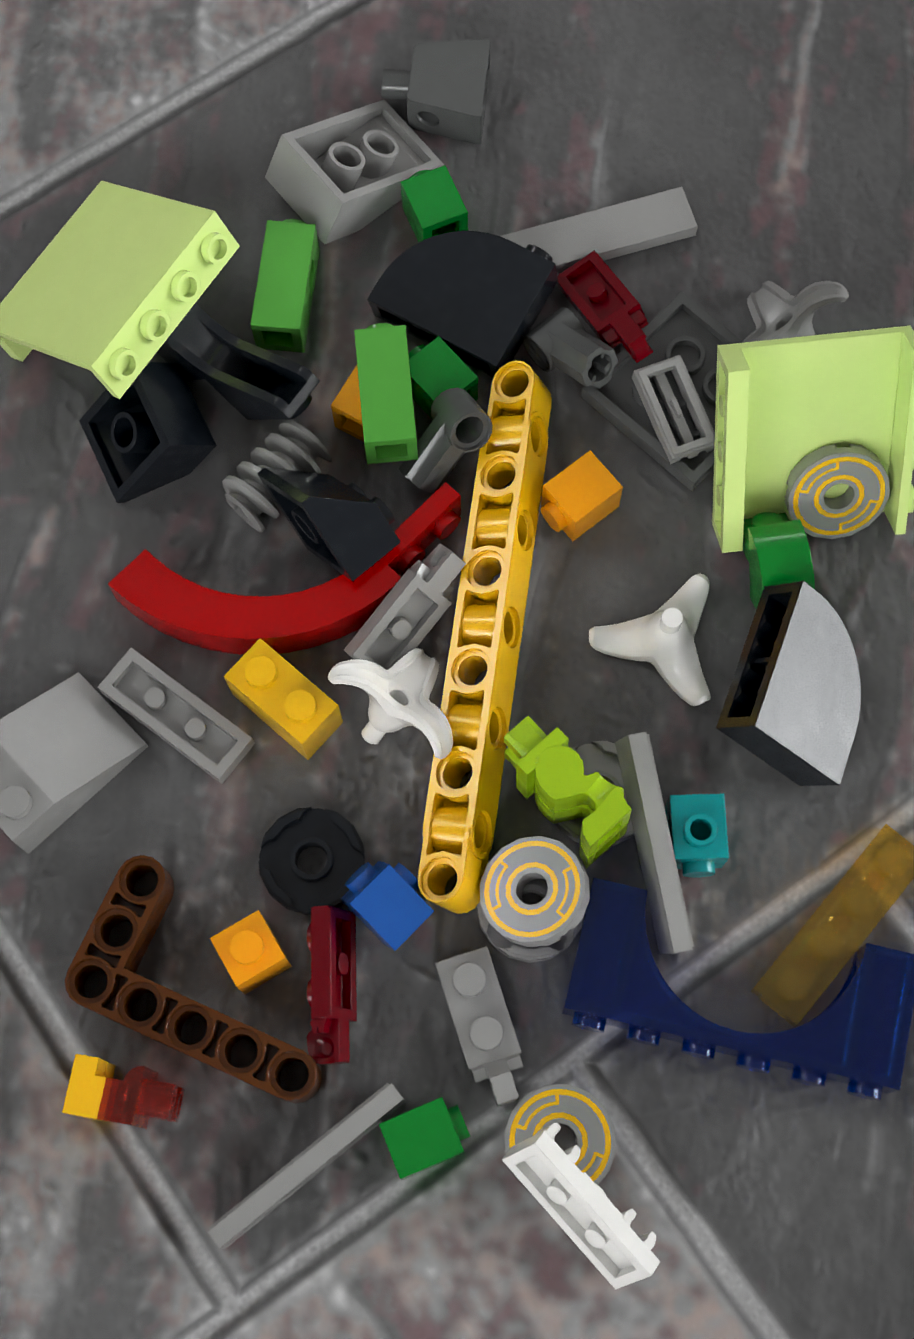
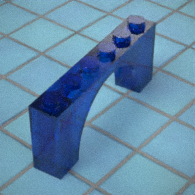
(852, 1041)

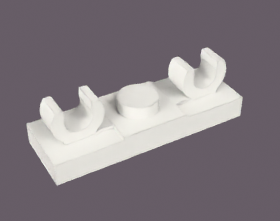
(582, 1208)

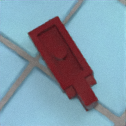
(606, 305)
(332, 983)

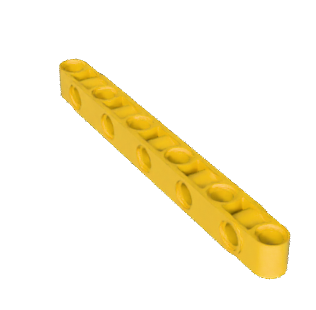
(486, 637)

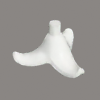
(664, 640)
(399, 697)

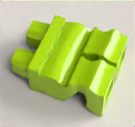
(561, 789)

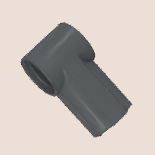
(565, 344)
(456, 429)

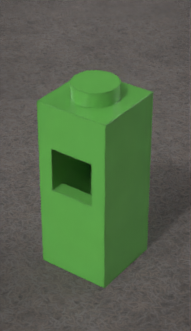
(285, 285)
(386, 393)

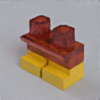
(130, 1102)

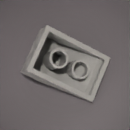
(348, 168)
(58, 758)

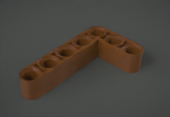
(172, 1008)

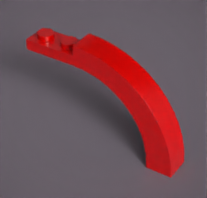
(283, 621)

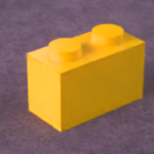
(284, 698)

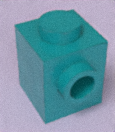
(698, 832)

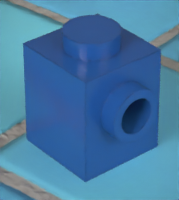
(386, 902)

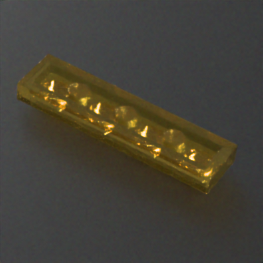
(838, 926)

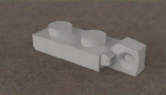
(408, 610)
(482, 1021)

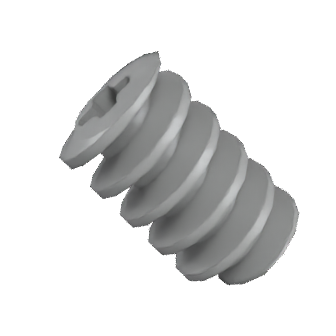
(291, 450)

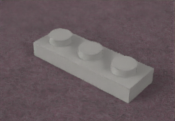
(176, 715)

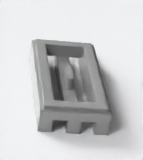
(656, 415)

